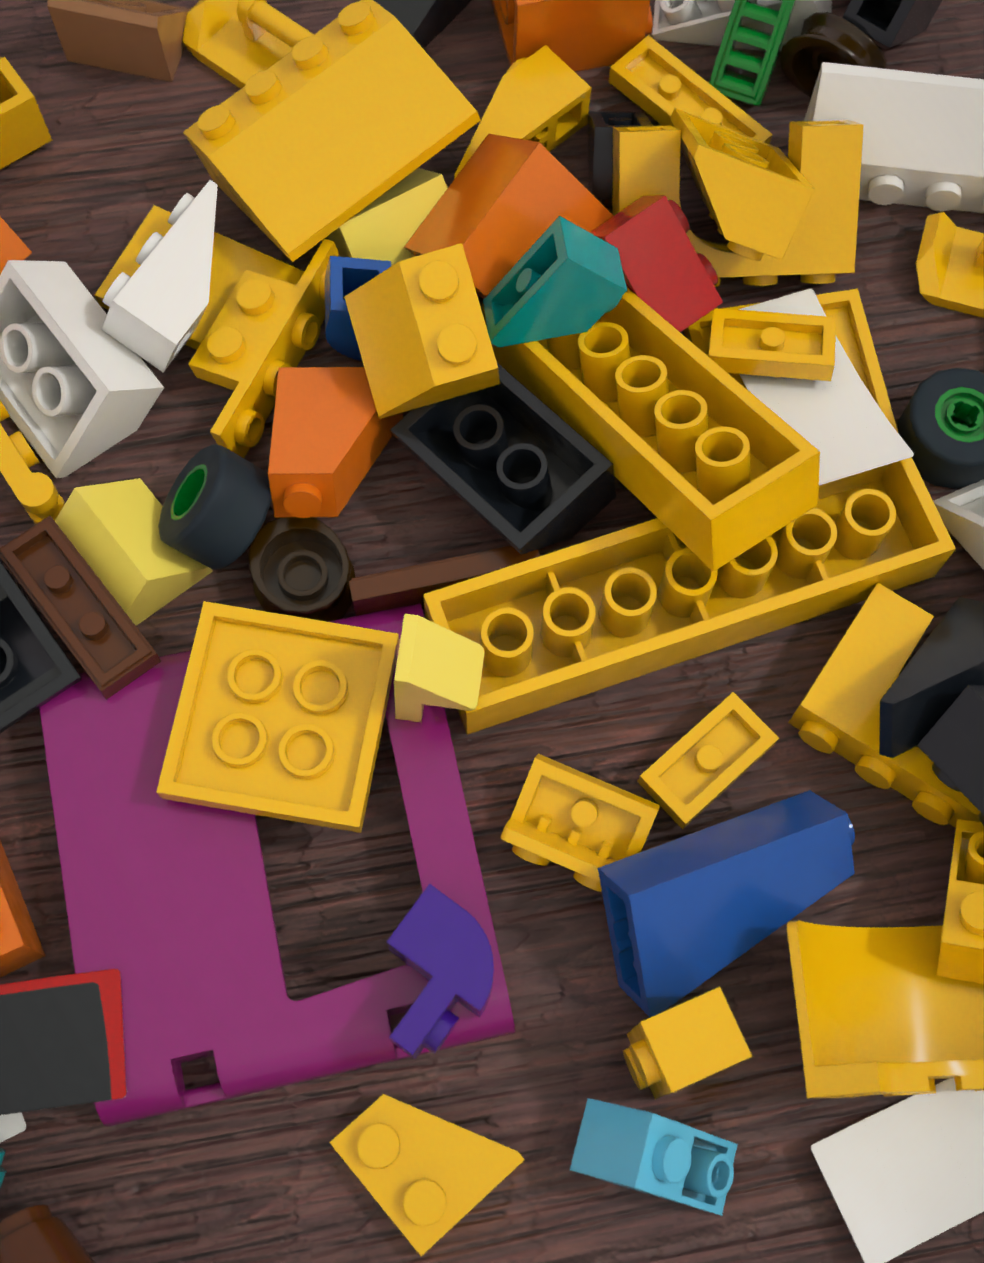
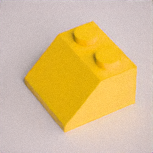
(422, 332)

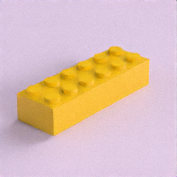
(674, 428)

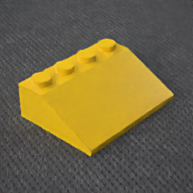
(330, 127)

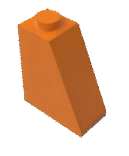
(322, 439)

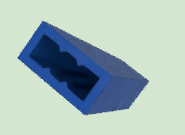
(718, 893)

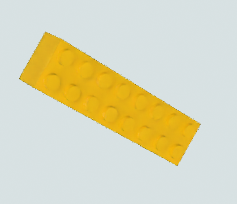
(650, 603)

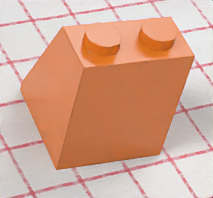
(577, 31)
(503, 206)

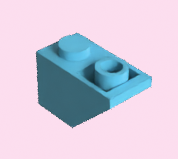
(654, 1156)

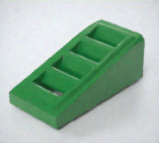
(741, 86)

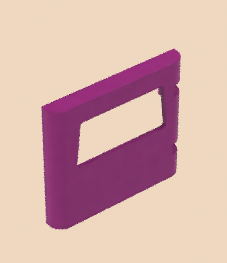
(188, 910)

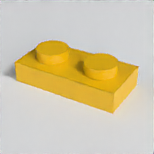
(773, 344)
(707, 760)

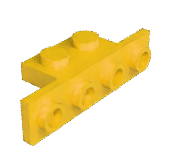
(255, 333)

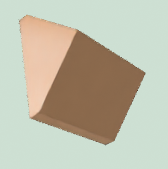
(122, 35)

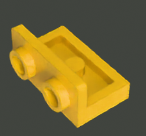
(576, 821)

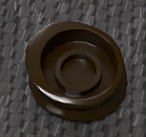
(829, 40)
(301, 569)

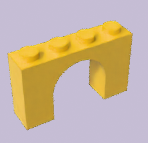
(824, 153)
(844, 706)

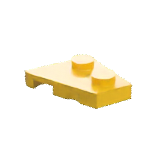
(422, 1167)

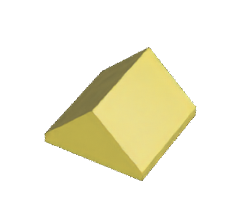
(390, 220)
(121, 542)

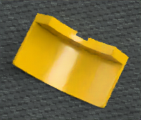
(880, 1014)

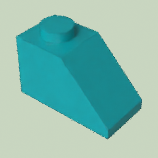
(555, 287)

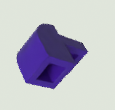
(455, 957)

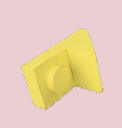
(435, 669)

